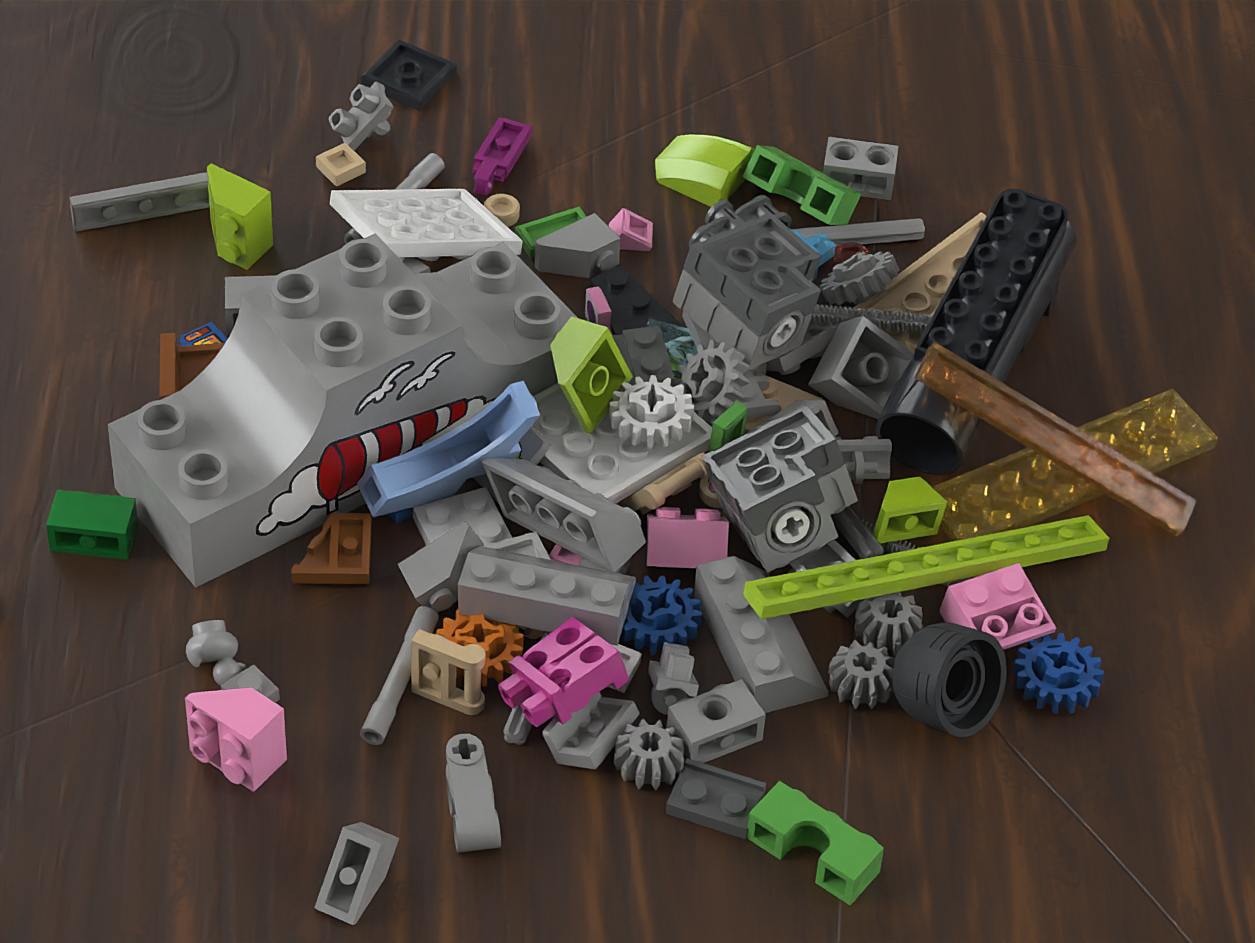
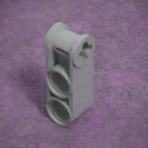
(471, 795)

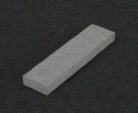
(139, 202)

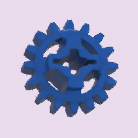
(661, 615)
(1058, 673)

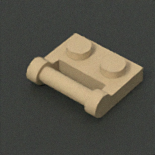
(669, 484)
(434, 672)

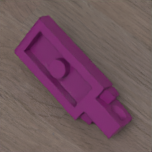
(499, 153)

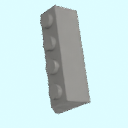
(565, 512)
(543, 592)
(759, 651)

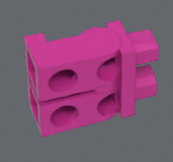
(562, 673)

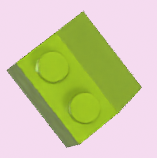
(239, 217)
(588, 369)

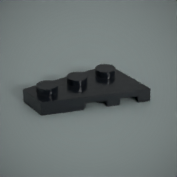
(629, 301)

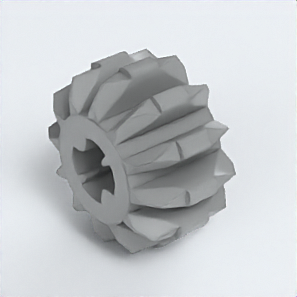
(888, 620)
(862, 674)
(649, 754)

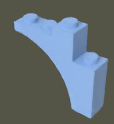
(445, 463)

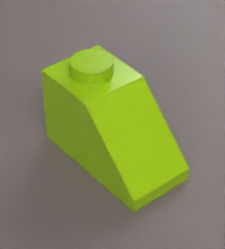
(909, 511)

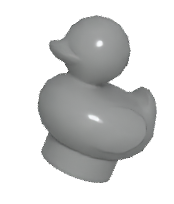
(214, 644)

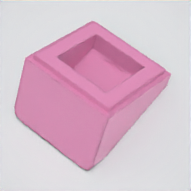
(633, 231)

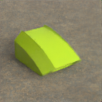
(703, 167)

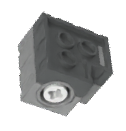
(751, 288)
(782, 486)

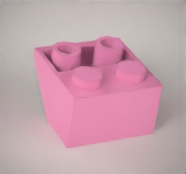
(685, 539)
(1000, 605)
(237, 733)

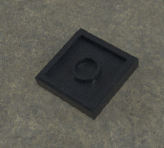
(410, 74)

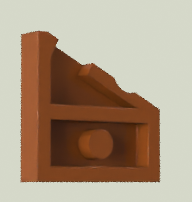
(338, 552)

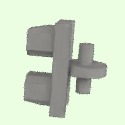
(365, 117)
(866, 458)
(672, 677)

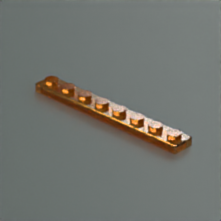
(1055, 439)

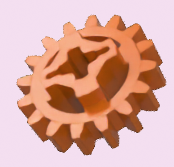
(499, 640)

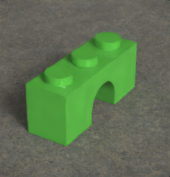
(792, 178)
(791, 820)

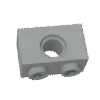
(717, 721)

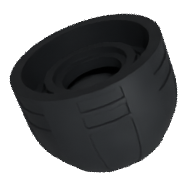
(950, 678)

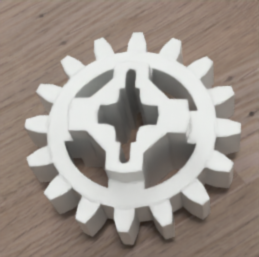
(669, 417)

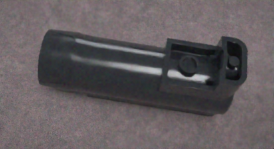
(983, 318)

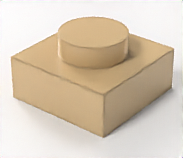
(340, 164)

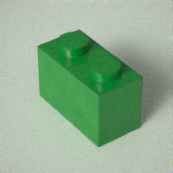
(92, 524)

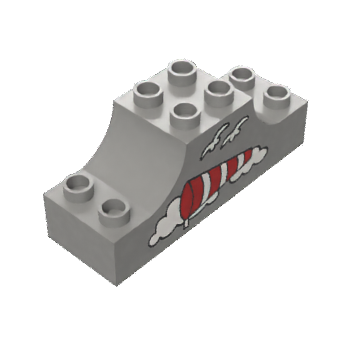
(318, 386)

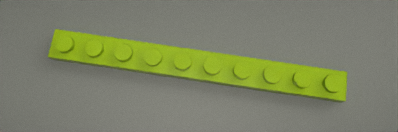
(923, 567)

